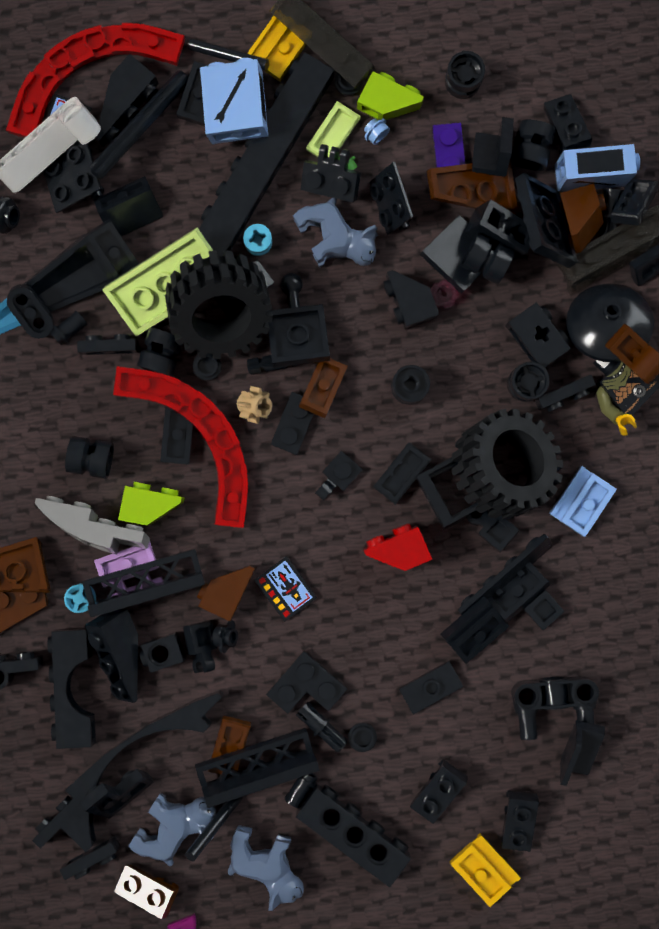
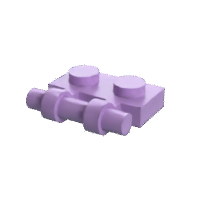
(125, 559)

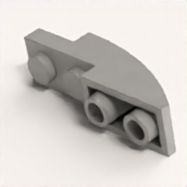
(82, 524)

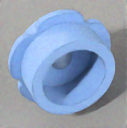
(376, 130)

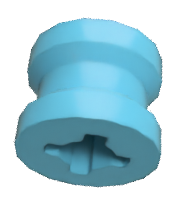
(259, 245)
(73, 601)

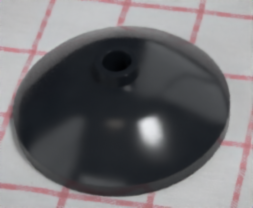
(592, 326)

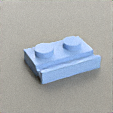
(582, 501)

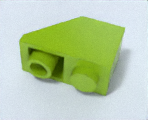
(387, 99)
(146, 506)

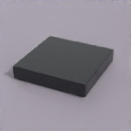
(447, 252)

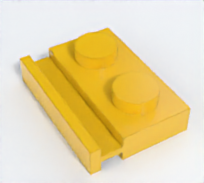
(278, 46)
(485, 870)

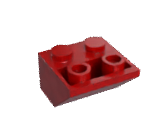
(402, 550)

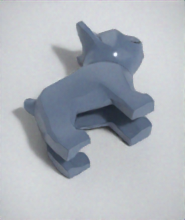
(337, 236)
(175, 825)
(266, 866)

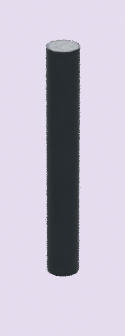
(224, 53)
(211, 829)

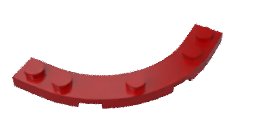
(80, 50)
(209, 422)

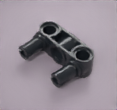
(552, 694)

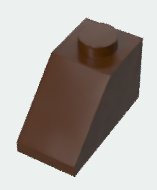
(583, 214)
(225, 592)

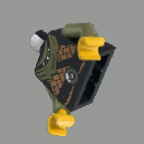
(622, 393)

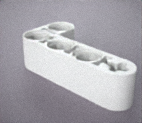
(47, 143)

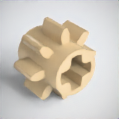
(254, 404)

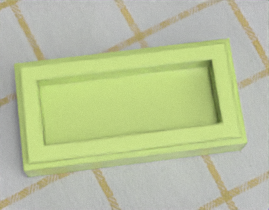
(334, 129)

